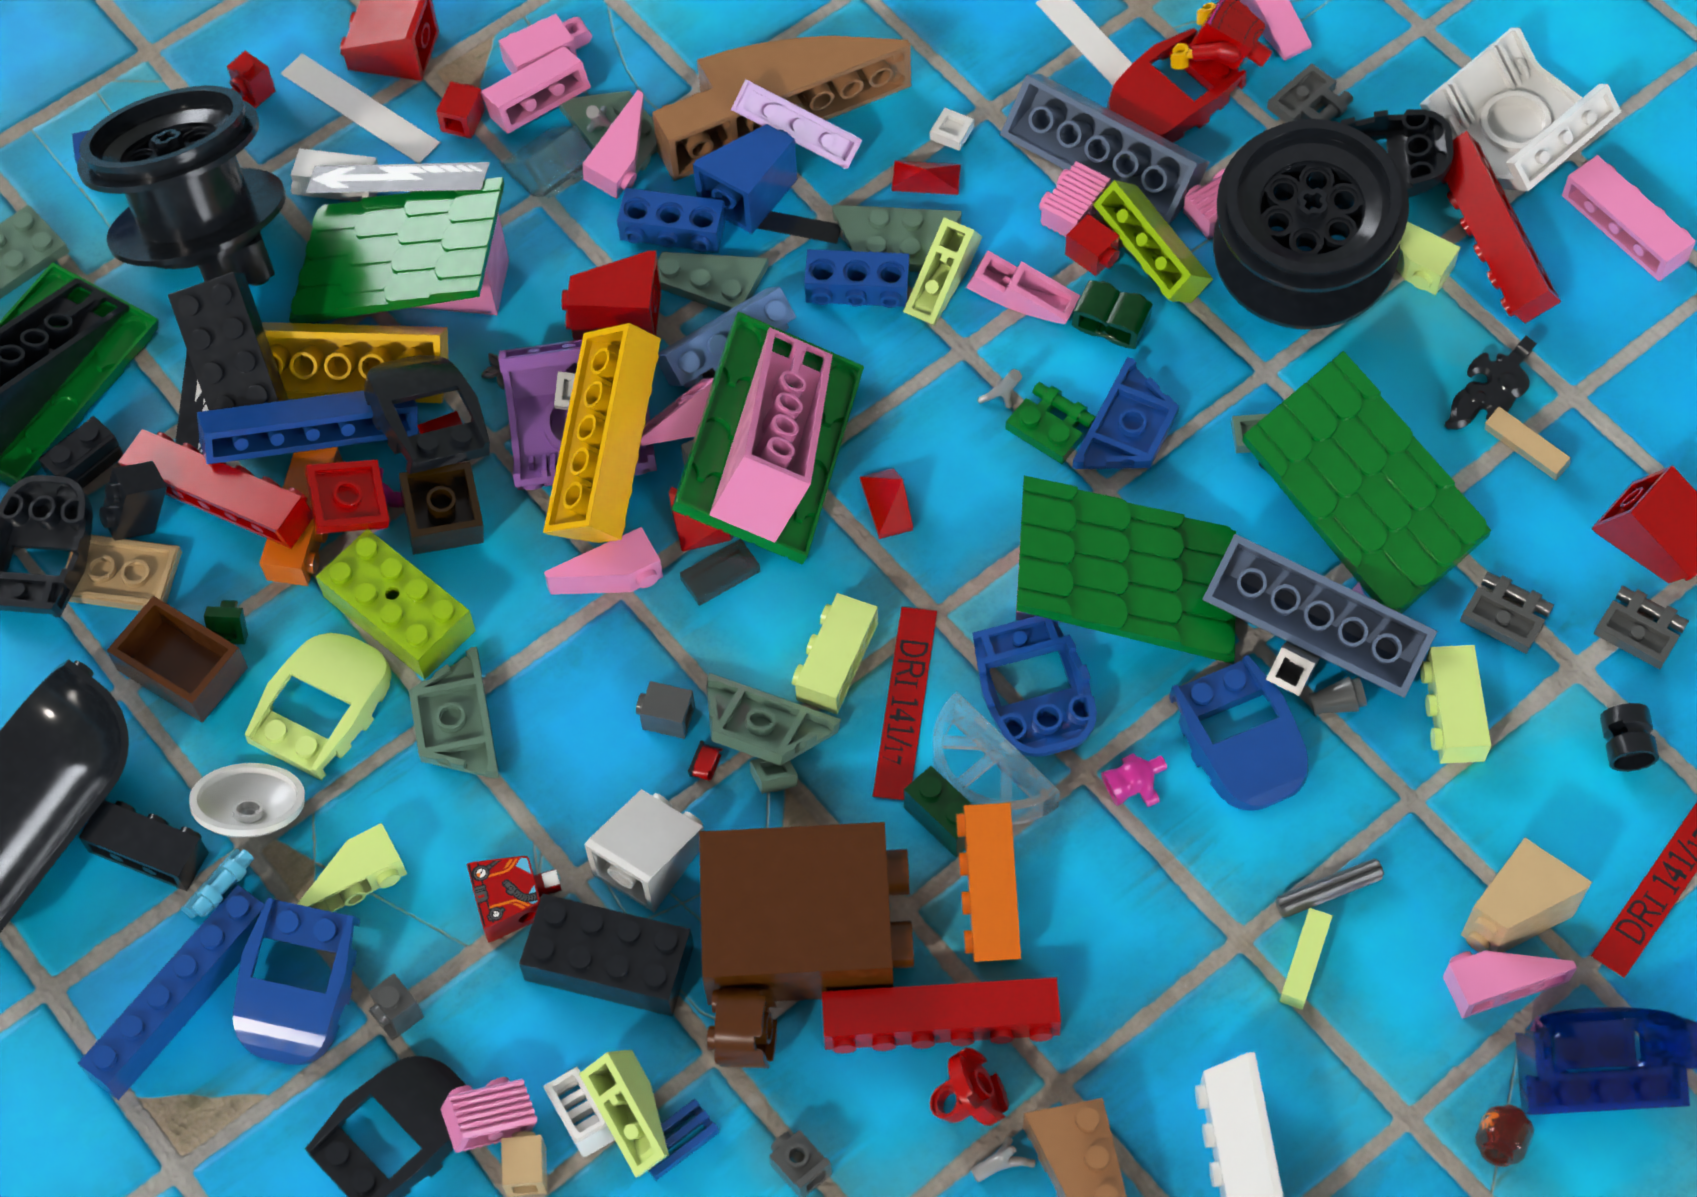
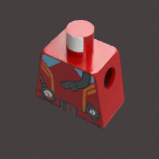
(509, 893)

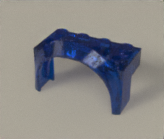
(1605, 1039)

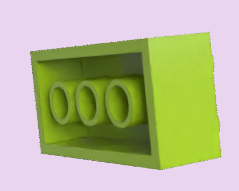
(396, 603)

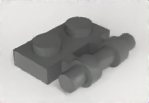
(1306, 92)
(1503, 619)
(1638, 634)

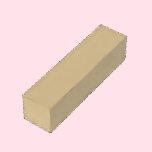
(1527, 443)

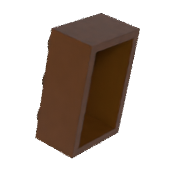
(177, 659)

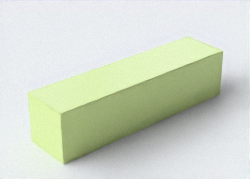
(1305, 958)

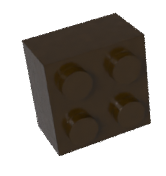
(441, 508)

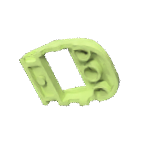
(339, 668)

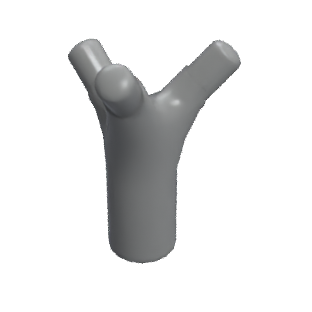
(597, 117)
(1003, 388)
(1000, 1160)

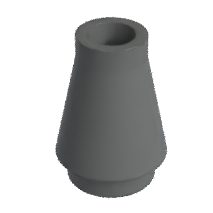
(1339, 697)

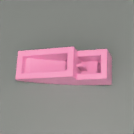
(1022, 289)

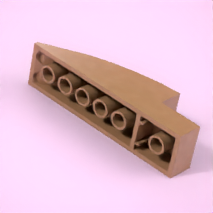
(812, 72)

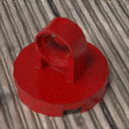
(974, 1088)

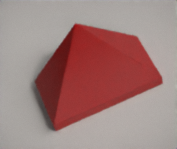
(926, 177)
(887, 502)
(693, 533)

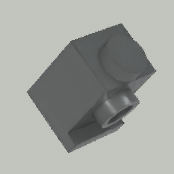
(394, 1007)
(800, 1176)

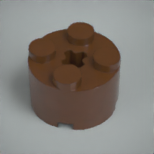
(743, 1027)

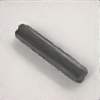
(1329, 888)

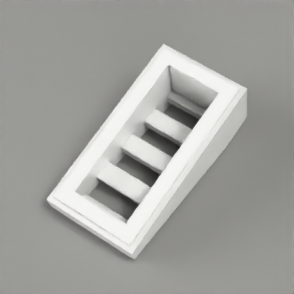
(591, 1133)

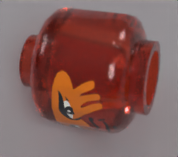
(1504, 1135)

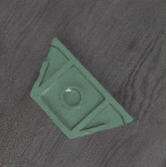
(615, 102)
(892, 229)
(454, 719)
(763, 722)

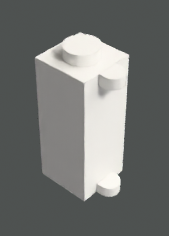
(308, 159)

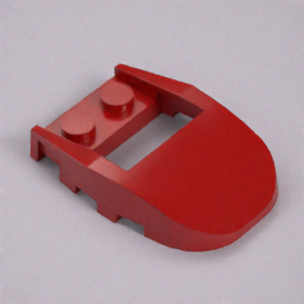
(1162, 107)

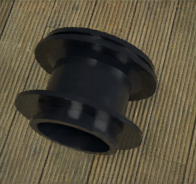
(180, 177)
(1314, 184)

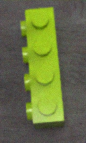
(1152, 242)

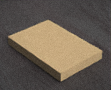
(126, 573)

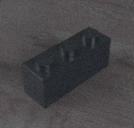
(144, 844)

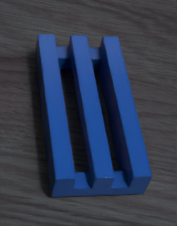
(682, 1153)

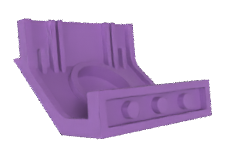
(533, 421)

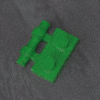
(1046, 431)

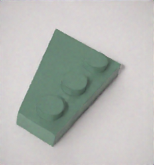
(711, 279)

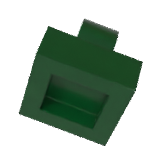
(227, 621)

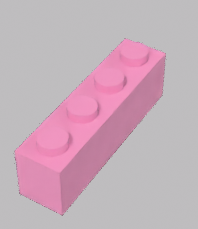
(1628, 218)

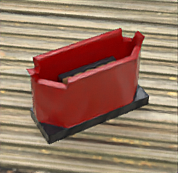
(705, 761)

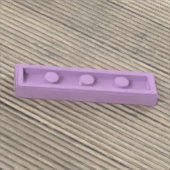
(806, 128)

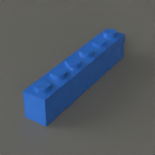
(293, 426)
(173, 995)

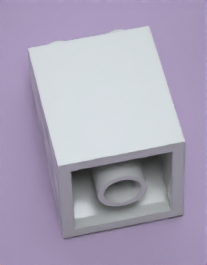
(644, 848)

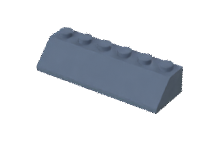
(1073, 128)
(1319, 615)

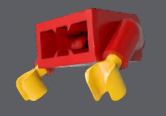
(1226, 35)

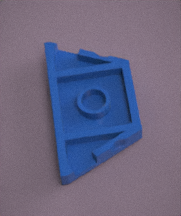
(1128, 424)

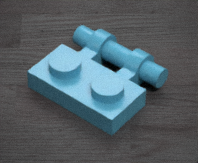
(224, 876)

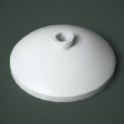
(247, 800)

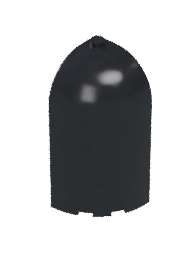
(55, 771)

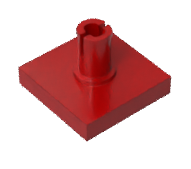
(347, 496)

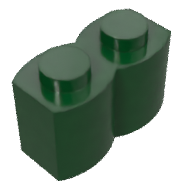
(1112, 314)

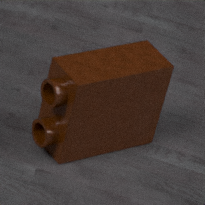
(802, 909)

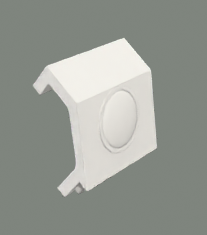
(1520, 111)

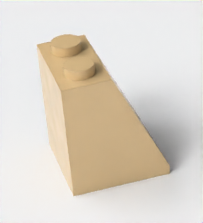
(1524, 900)

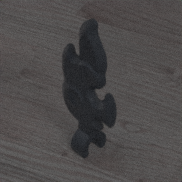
(1503, 385)

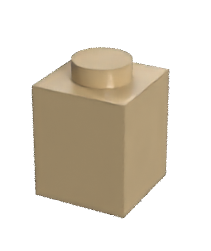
(524, 1164)

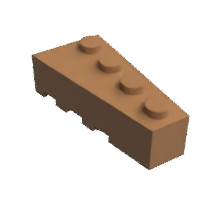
(1076, 1149)

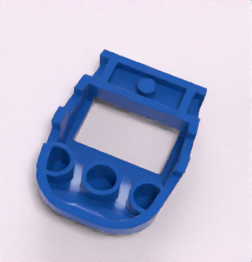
(1043, 722)
(1255, 765)
(285, 1020)

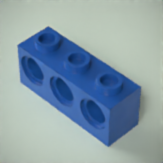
(671, 220)
(845, 267)

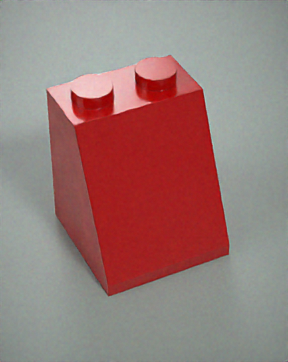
(391, 38)
(614, 296)
(1656, 524)

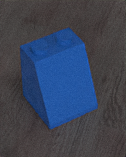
(748, 175)

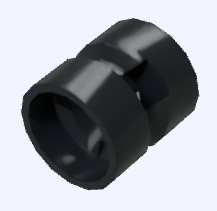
(1629, 737)

